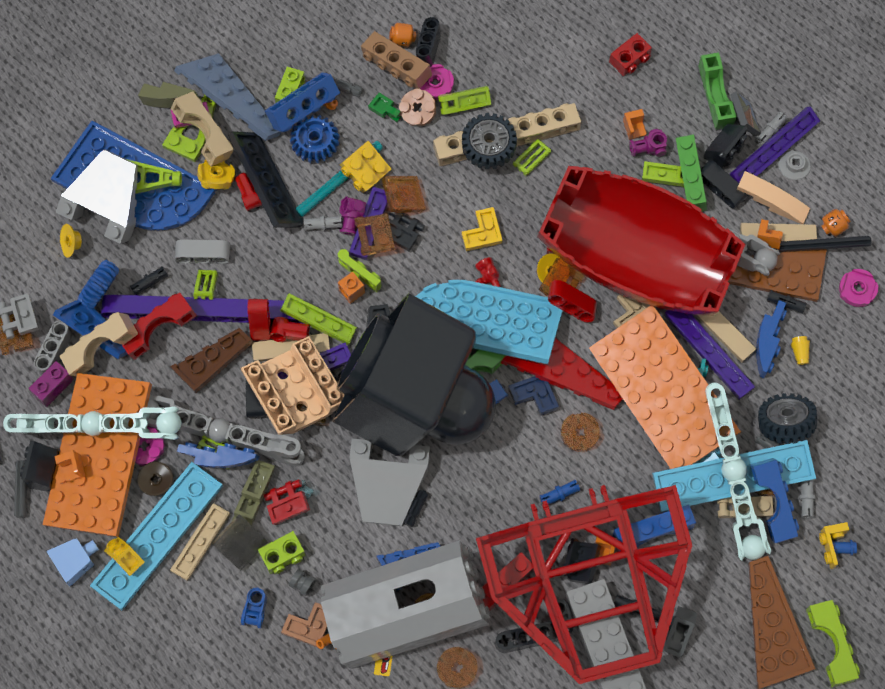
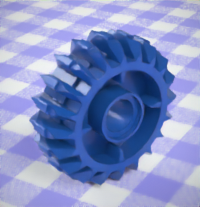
(318, 149)
(98, 284)

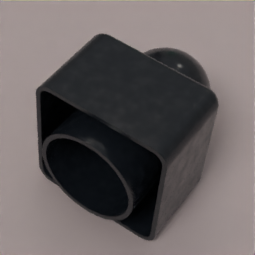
(414, 381)

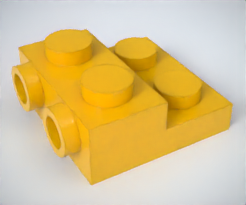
(365, 167)

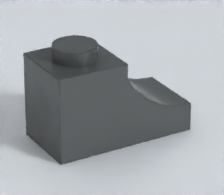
(680, 631)

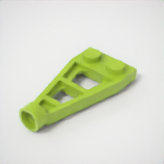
(185, 146)
(164, 175)

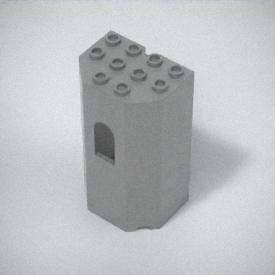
(367, 618)

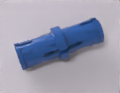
(560, 492)

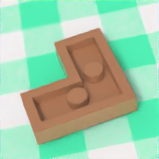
(305, 630)

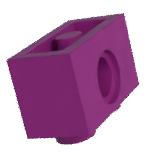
(51, 384)

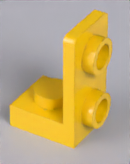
(836, 532)
(124, 555)

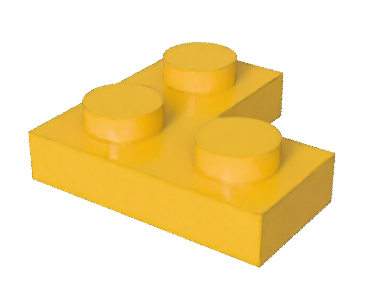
(487, 233)

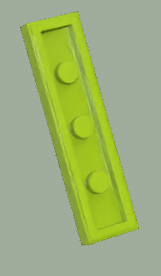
(318, 319)

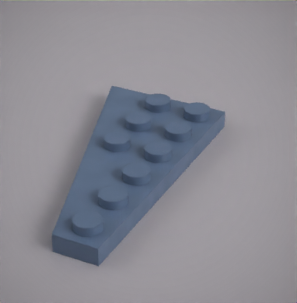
(228, 91)

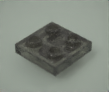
(239, 542)

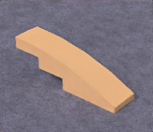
(773, 197)

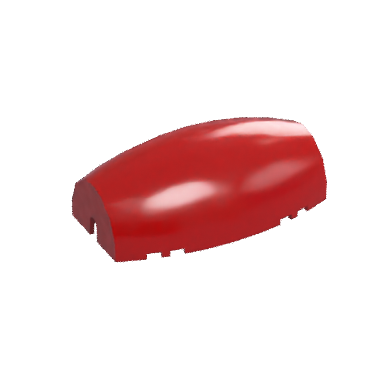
(641, 241)

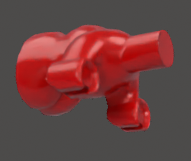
(488, 271)

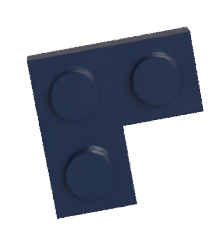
(537, 390)

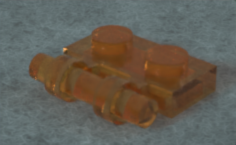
(19, 342)

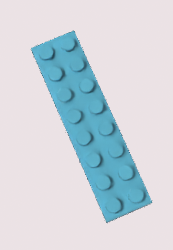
(705, 481)
(159, 534)

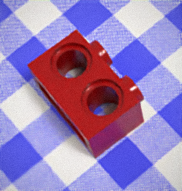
(628, 53)

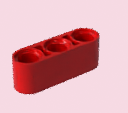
(572, 301)
(259, 319)

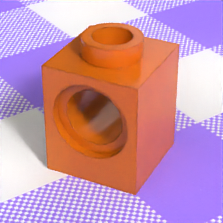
(351, 287)

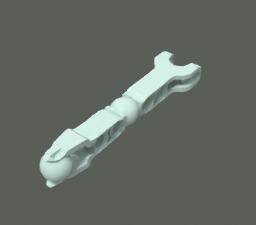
(95, 423)
(734, 471)

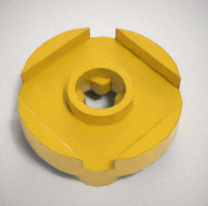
(209, 180)

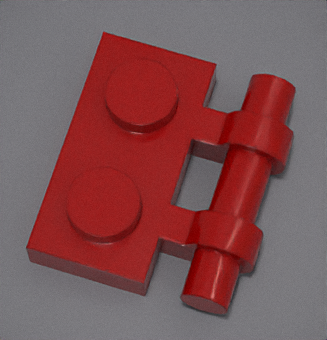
(288, 507)

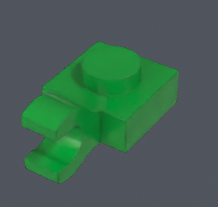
(382, 105)

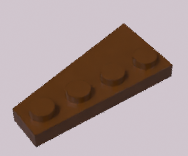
(208, 363)

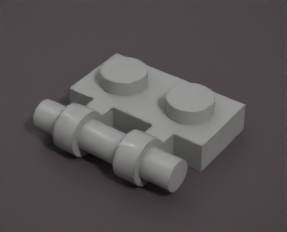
(24, 315)

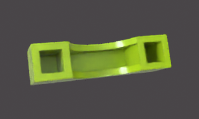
(825, 618)

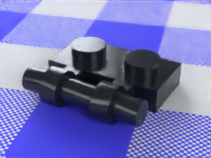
(404, 236)

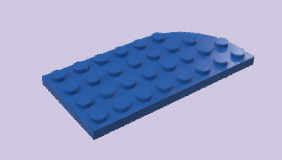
(155, 208)

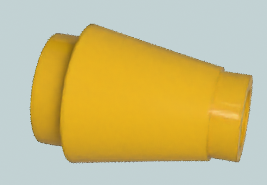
(800, 347)

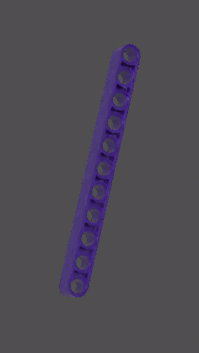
(207, 310)

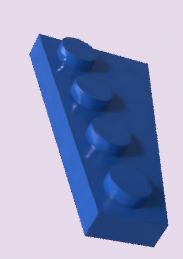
(84, 321)

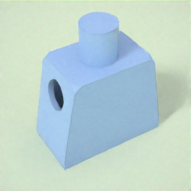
(73, 559)

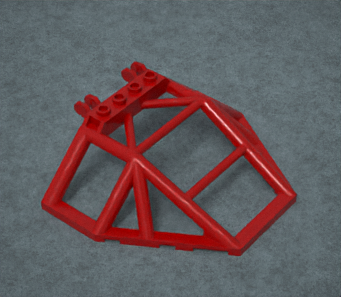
(638, 561)

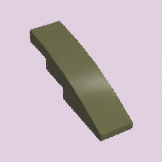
(254, 491)

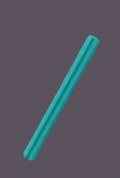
(327, 188)

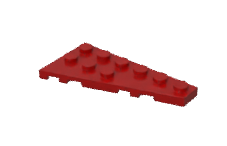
(570, 372)

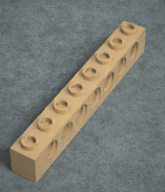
(567, 112)

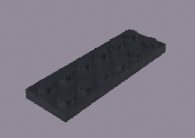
(266, 180)

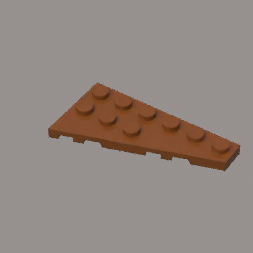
(795, 274)
(777, 639)

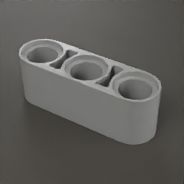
(202, 251)
(52, 339)

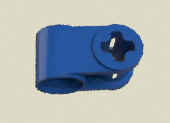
(254, 610)

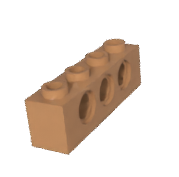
(385, 53)

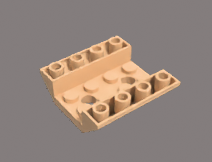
(307, 384)

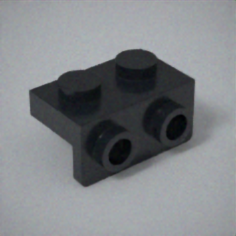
(580, 552)

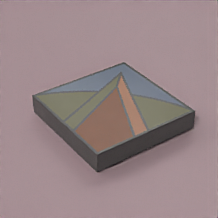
(745, 113)

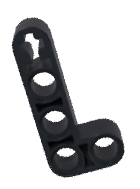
(508, 635)

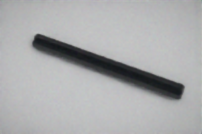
(827, 243)

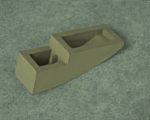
(163, 96)

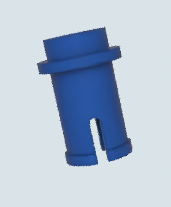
(845, 547)

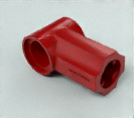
(248, 194)
(284, 329)

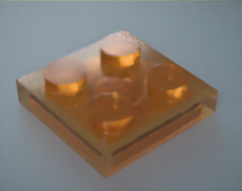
(403, 194)

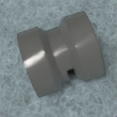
(302, 582)

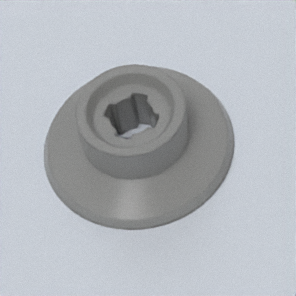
(791, 171)

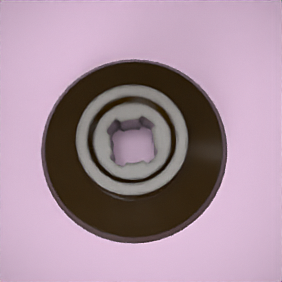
(149, 472)

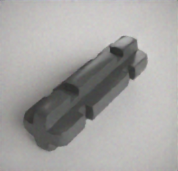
(348, 87)

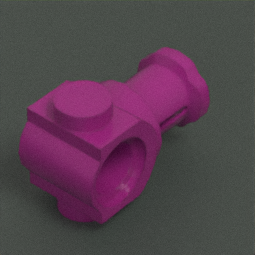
(648, 145)
(350, 209)

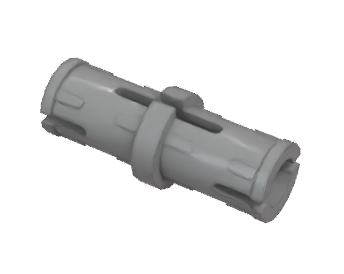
(771, 128)
(322, 223)
(807, 499)

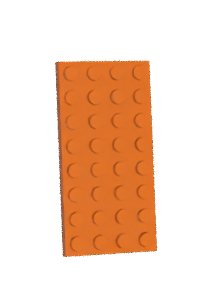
(661, 387)
(108, 459)

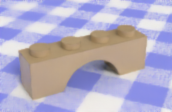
(191, 111)
(80, 357)

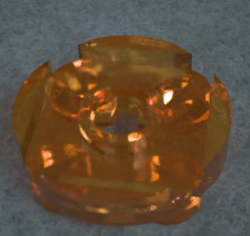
(579, 421)
(467, 673)

